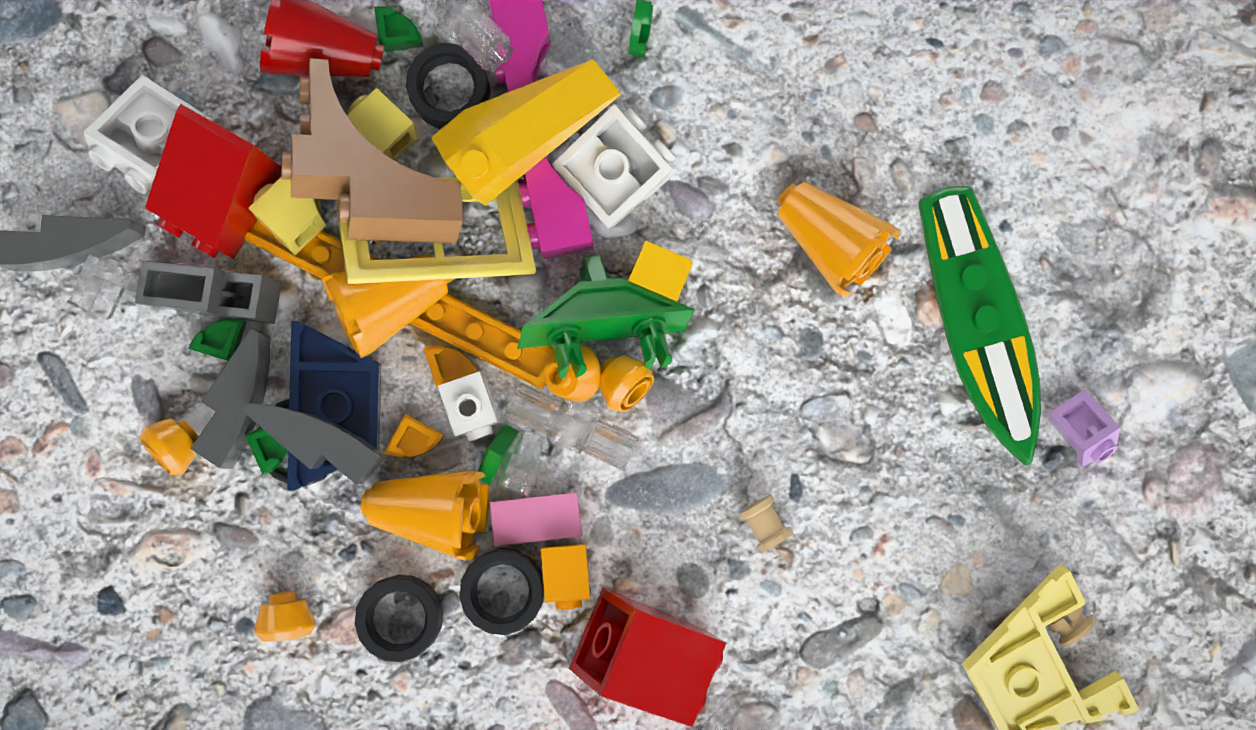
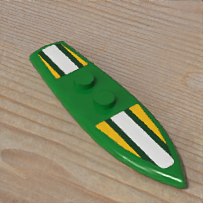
(983, 318)

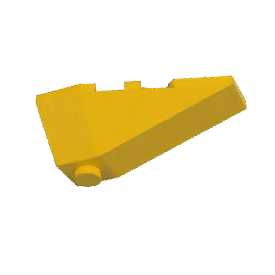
(513, 132)

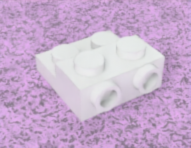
(135, 132)
(615, 165)

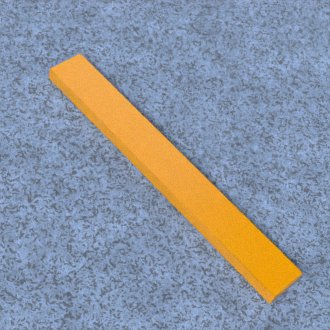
(446, 319)

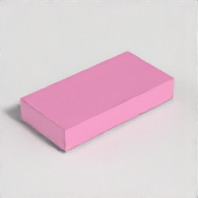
(535, 519)

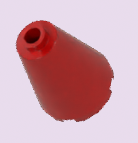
(309, 31)

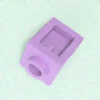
(1086, 428)

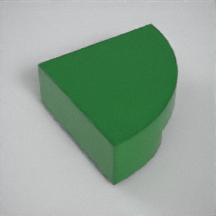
(640, 28)
(396, 30)
(219, 338)
(266, 450)
(497, 452)

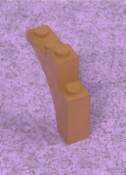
(374, 191)

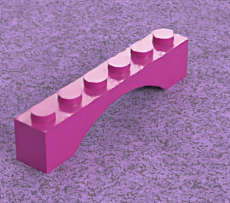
(558, 211)

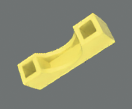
(300, 219)

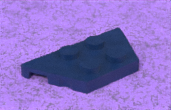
(335, 386)

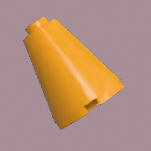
(835, 235)
(380, 310)
(432, 510)

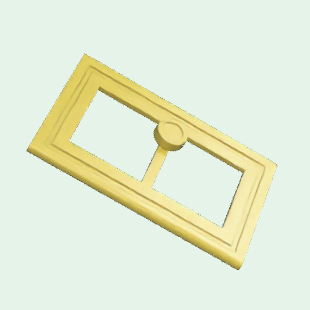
(517, 261)

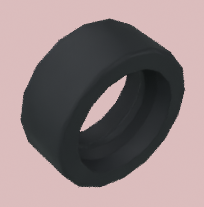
(429, 60)
(469, 598)
(365, 614)

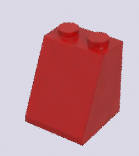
(208, 183)
(647, 658)

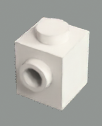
(469, 406)

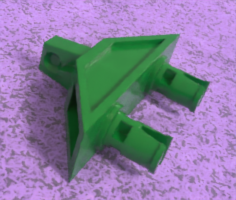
(605, 310)

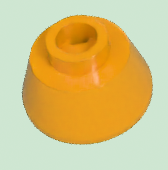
(624, 382)
(574, 388)
(170, 444)
(284, 618)

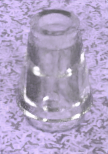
(521, 466)

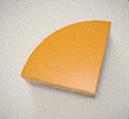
(447, 364)
(413, 438)

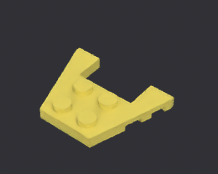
(1023, 674)

